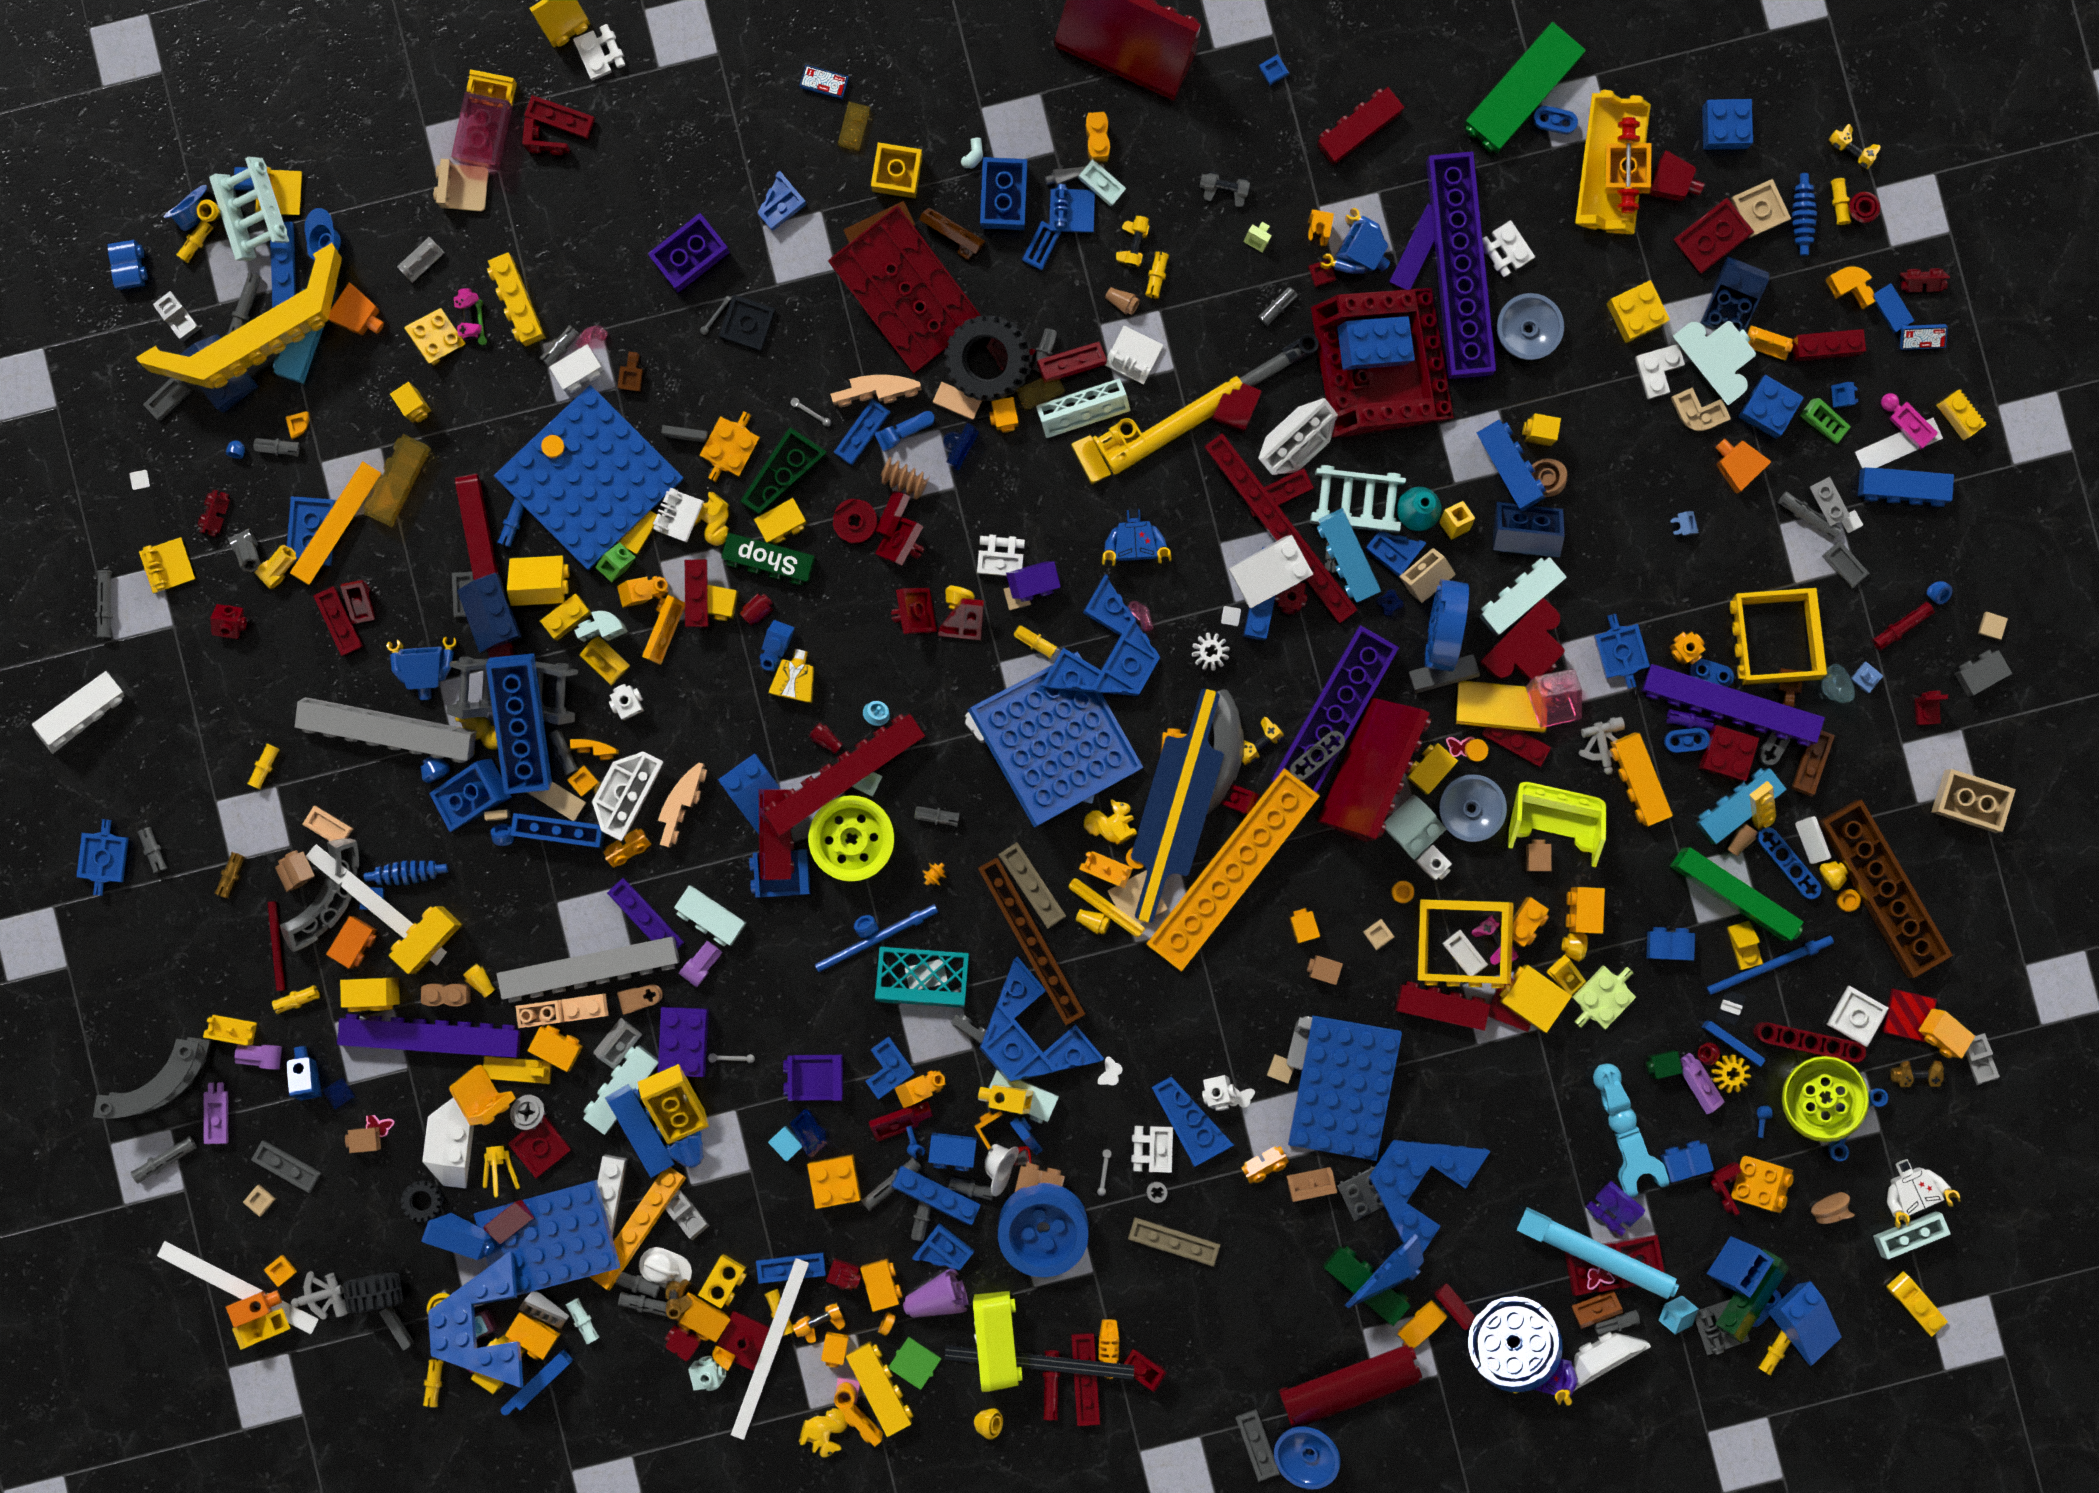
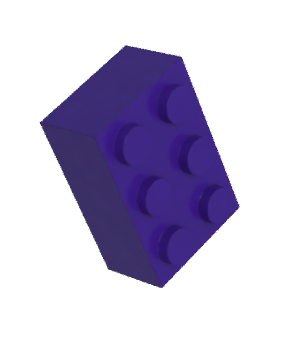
(689, 252)
(683, 1040)

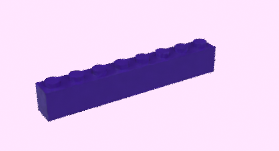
(1732, 704)
(429, 1037)

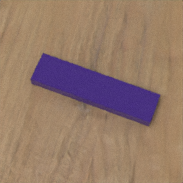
(1415, 252)
(641, 912)

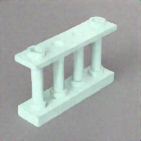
(232, 215)
(1366, 520)

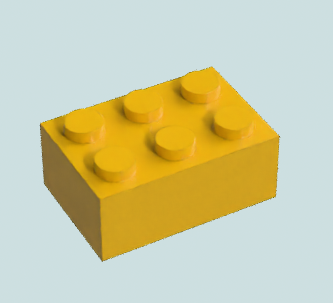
(424, 939)
(369, 994)
(673, 1104)

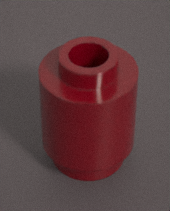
(756, 609)

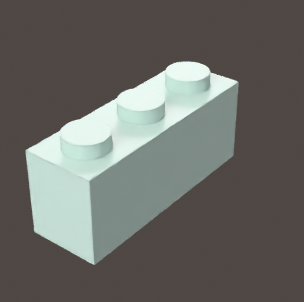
(709, 916)
(1042, 1101)
(1916, 1234)

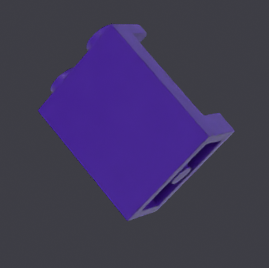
(814, 1077)

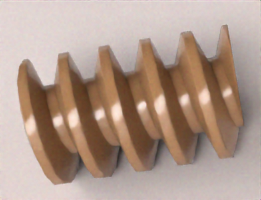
(904, 478)

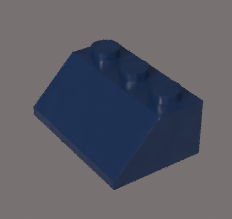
(236, 387)
(1528, 532)
(489, 612)

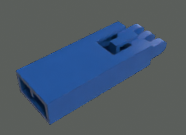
(538, 1383)

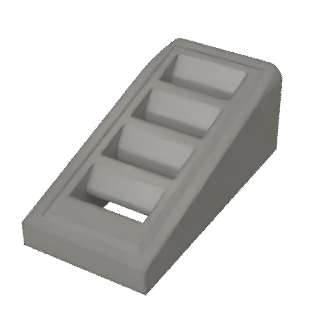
(543, 1309)

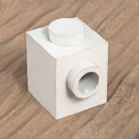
(1434, 863)

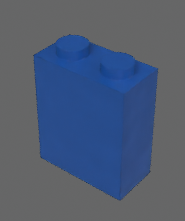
(1740, 1266)

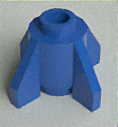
(687, 1150)

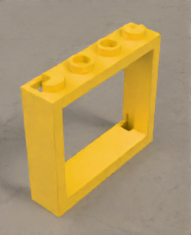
(1814, 631)
(1474, 981)

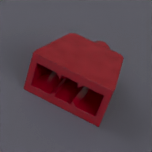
(1674, 178)

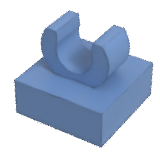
(1687, 523)
(1866, 677)

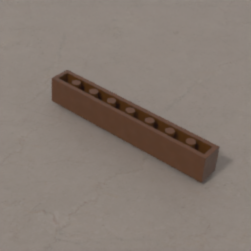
(1031, 941)

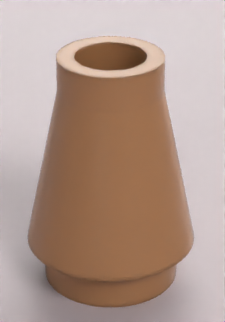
(1123, 300)
(1742, 839)

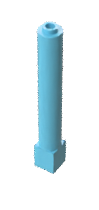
(1544, 1229)

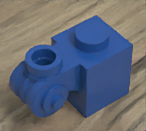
(775, 645)

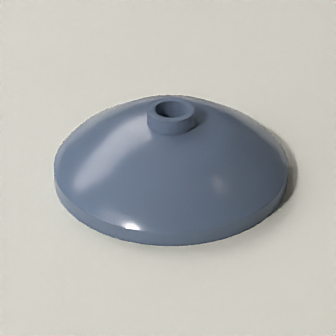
(1537, 313)
(1488, 803)

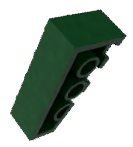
(785, 465)

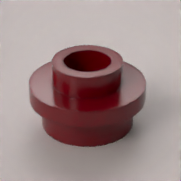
(1703, 1053)

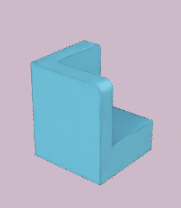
(785, 1143)
(1678, 1314)

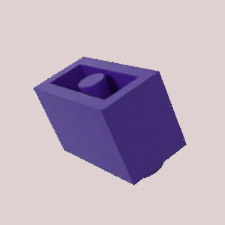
(1033, 580)

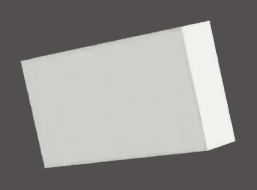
(1465, 953)

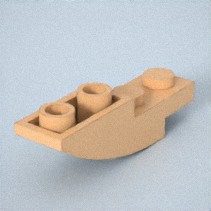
(885, 386)
(683, 794)
(561, 1010)

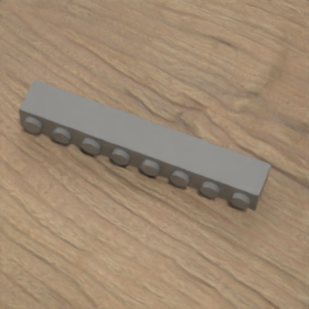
(385, 729)
(588, 968)

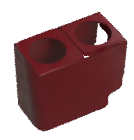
(1237, 408)

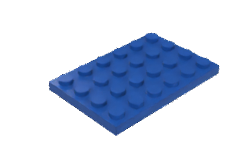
(1344, 1087)
(563, 1240)

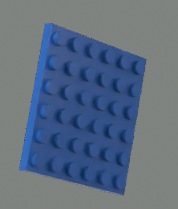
(598, 483)
(1054, 744)

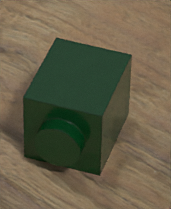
(1664, 1064)

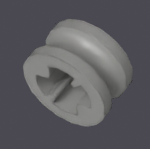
(1156, 1199)

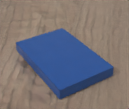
(304, 521)

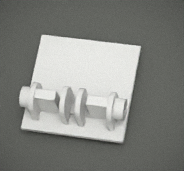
(1133, 354)
(678, 516)

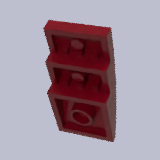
(1644, 1249)

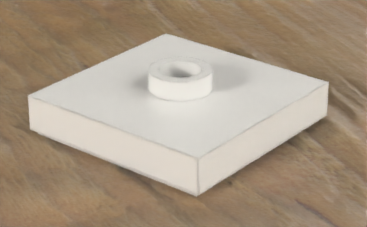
(1857, 1016)

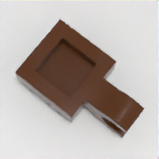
(630, 377)
(1789, 688)

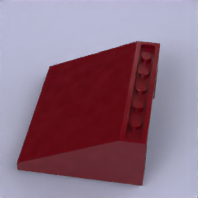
(1131, 40)
(1383, 396)
(1373, 769)

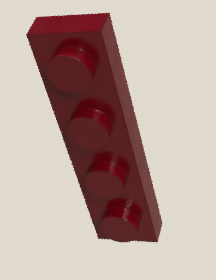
(1085, 1385)

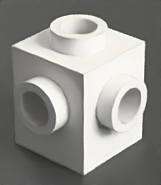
(632, 707)
(1218, 1085)

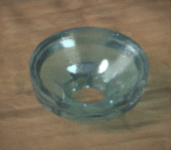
(1838, 684)

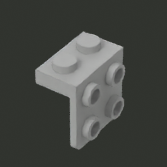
(1299, 1043)

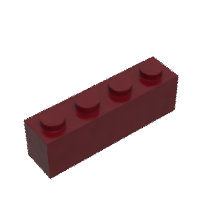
(1359, 126)
(774, 851)
(1442, 1007)

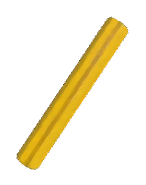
(1106, 907)

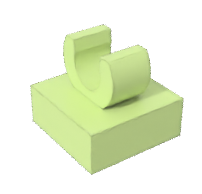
(1258, 237)

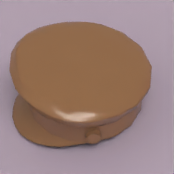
(1552, 475)
(1832, 1208)

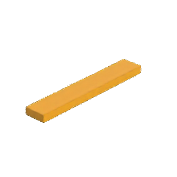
(335, 523)

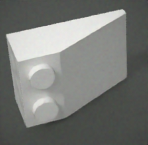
(1270, 571)

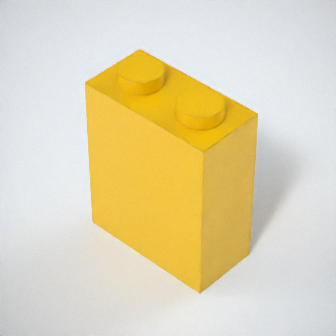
(537, 580)
(1534, 998)

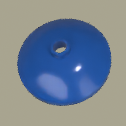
(1303, 1466)

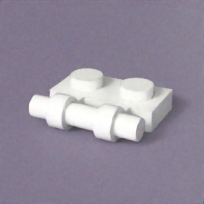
(593, 56)
(1512, 245)
(996, 562)
(1160, 1149)

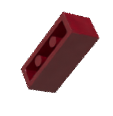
(1828, 345)

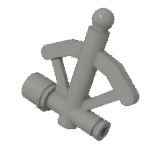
(1600, 732)
(331, 1291)

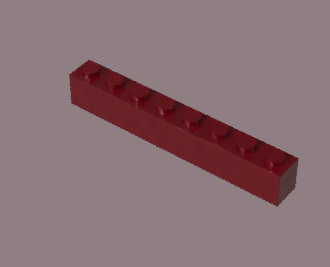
(842, 775)

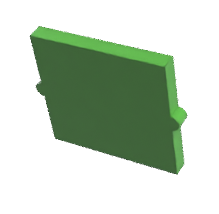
(914, 1363)

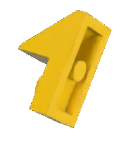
(1745, 945)
(1566, 975)

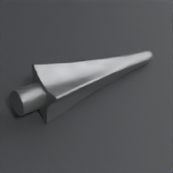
(1062, 176)

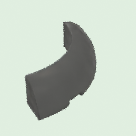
(1229, 740)
(328, 904)

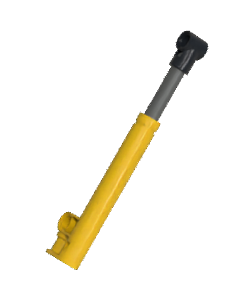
(1128, 449)

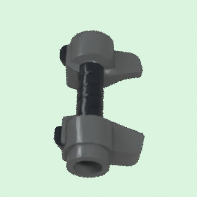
(1211, 183)

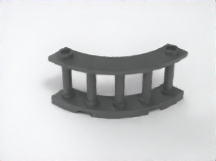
(464, 709)
(174, 1078)

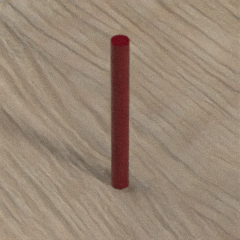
(276, 946)

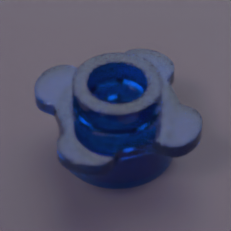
(1389, 608)

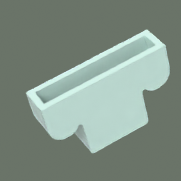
(1718, 356)

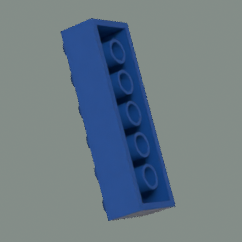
(519, 723)

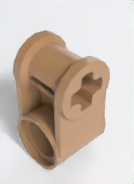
(636, 998)

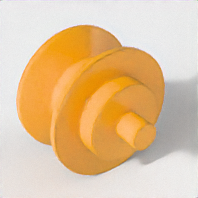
(934, 874)

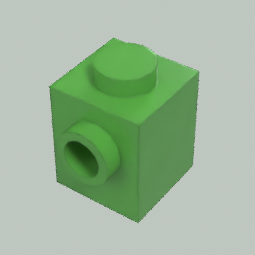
(615, 562)

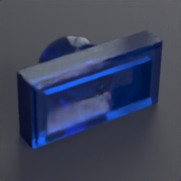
(959, 445)
(809, 1133)

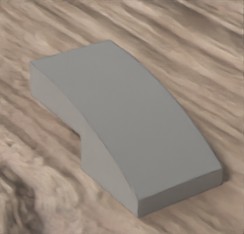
(176, 316)
(1980, 1060)
(686, 1215)

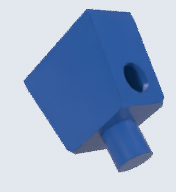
(304, 1084)

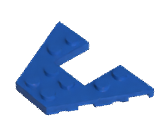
(1128, 662)
(1010, 1046)
(1402, 1171)
(454, 1327)

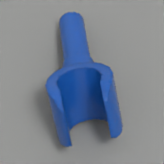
(1763, 1113)
(913, 1146)

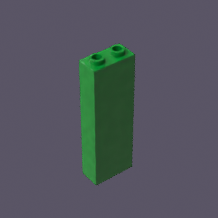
(1524, 88)
(1737, 894)

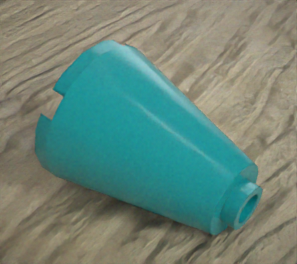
(1415, 515)

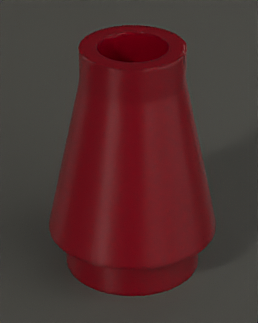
(825, 738)

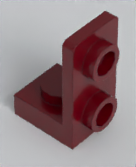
(532, 132)
(1928, 707)
(1727, 1174)

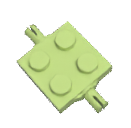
(1604, 997)

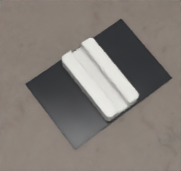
(1730, 1007)

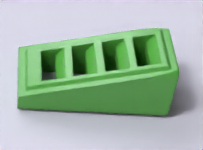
(1807, 415)

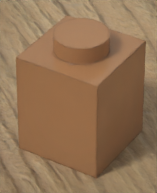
(1538, 856)
(1324, 969)
(363, 1140)

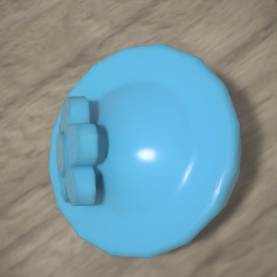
(876, 713)

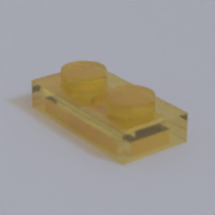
(854, 126)
(1039, 392)

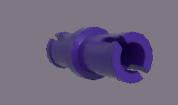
(1690, 720)

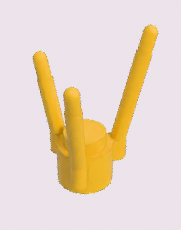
(493, 1157)

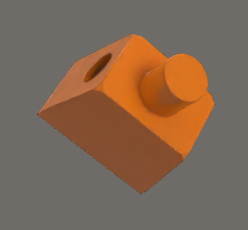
(355, 312)
(1740, 464)
(244, 1311)

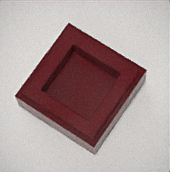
(1321, 276)

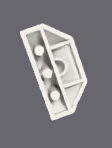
(1298, 438)
(625, 792)
(448, 1145)
(1605, 1355)

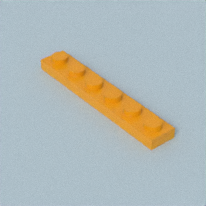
(642, 1222)

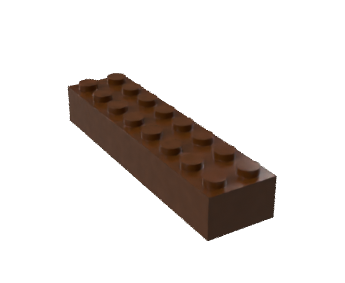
(1885, 889)

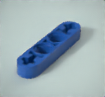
(1787, 864)

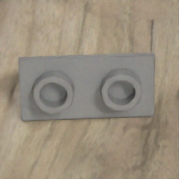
(420, 259)
(1829, 501)

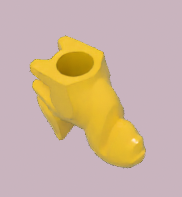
(715, 515)
(484, 730)
(1112, 828)
(819, 1430)

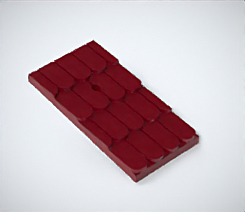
(891, 275)

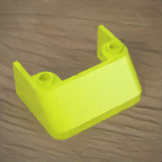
(1559, 813)
(996, 1341)

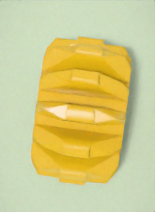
(1735, 1080)

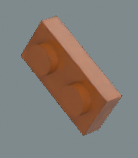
(1597, 1309)

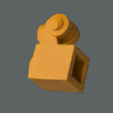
(641, 590)
(920, 1088)

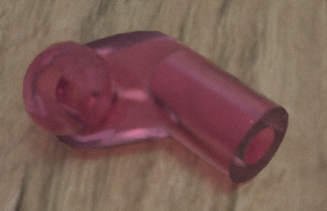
(591, 333)
(1141, 613)

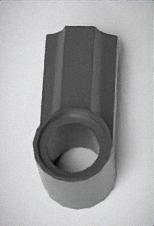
(244, 546)

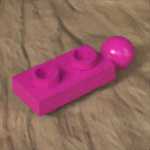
(1909, 421)

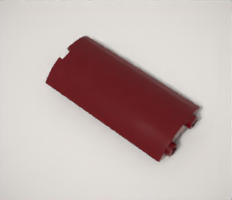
(1351, 1386)

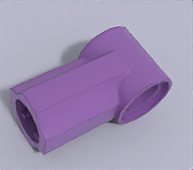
(697, 968)
(263, 1056)

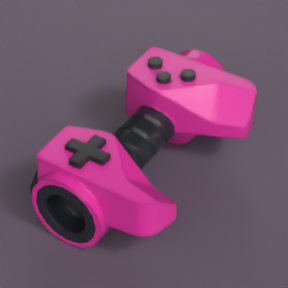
(465, 300)
(1489, 927)

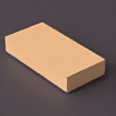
(956, 401)
(326, 825)

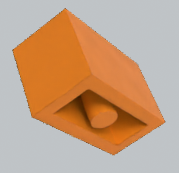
(352, 942)

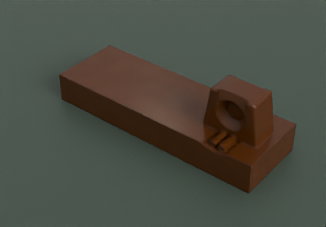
(968, 241)
(1812, 765)

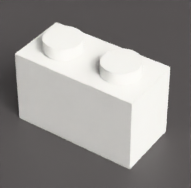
(577, 369)

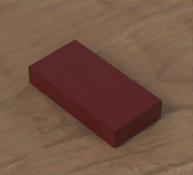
(892, 513)

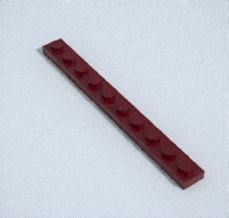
(1278, 524)

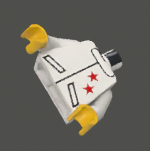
(1916, 1191)

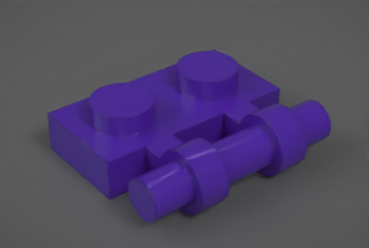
(1618, 1203)

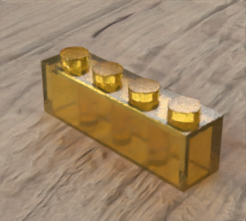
(397, 480)

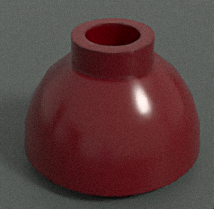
(1864, 207)

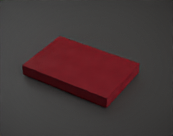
(1713, 236)

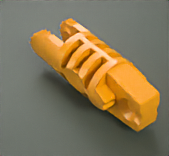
(1109, 1342)

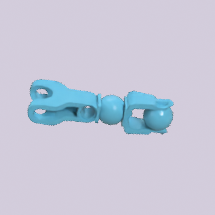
(1629, 1139)

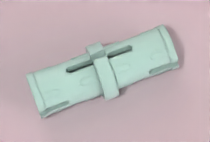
(582, 1321)

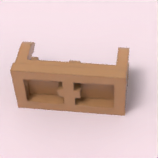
(1311, 1184)

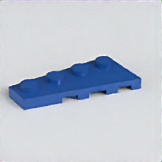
(1194, 1128)

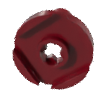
(859, 509)

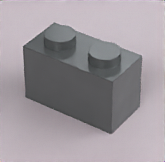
(1982, 673)

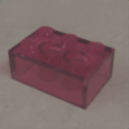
(481, 131)

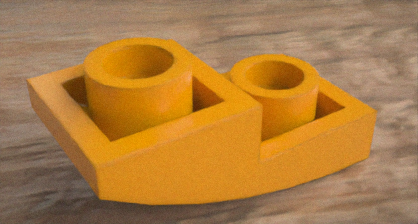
(599, 749)
(1422, 1325)

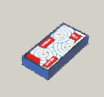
(824, 81)
(1923, 336)

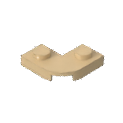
(1699, 417)

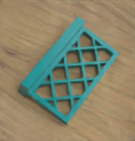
(921, 997)

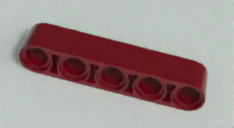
(1820, 1042)

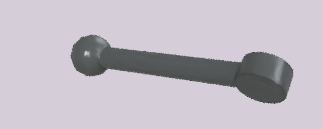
(705, 329)

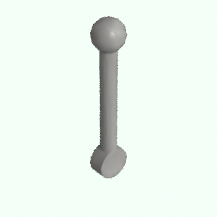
(796, 403)
(713, 1058)
(1106, 1154)

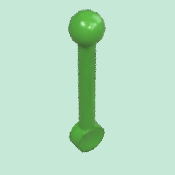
(481, 340)

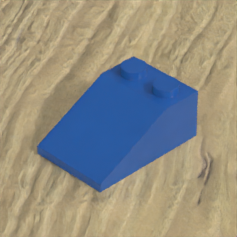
(744, 785)
(470, 794)
(1806, 1321)

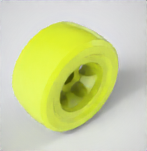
(1810, 1123)

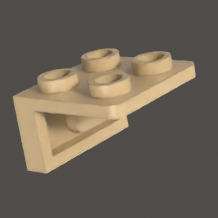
(461, 186)

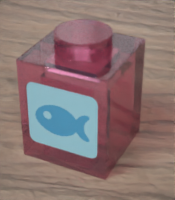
(484, 1323)

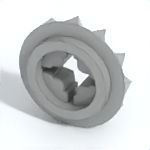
(522, 1105)

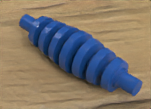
(1804, 214)
(405, 872)

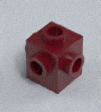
(1288, 606)
(227, 621)

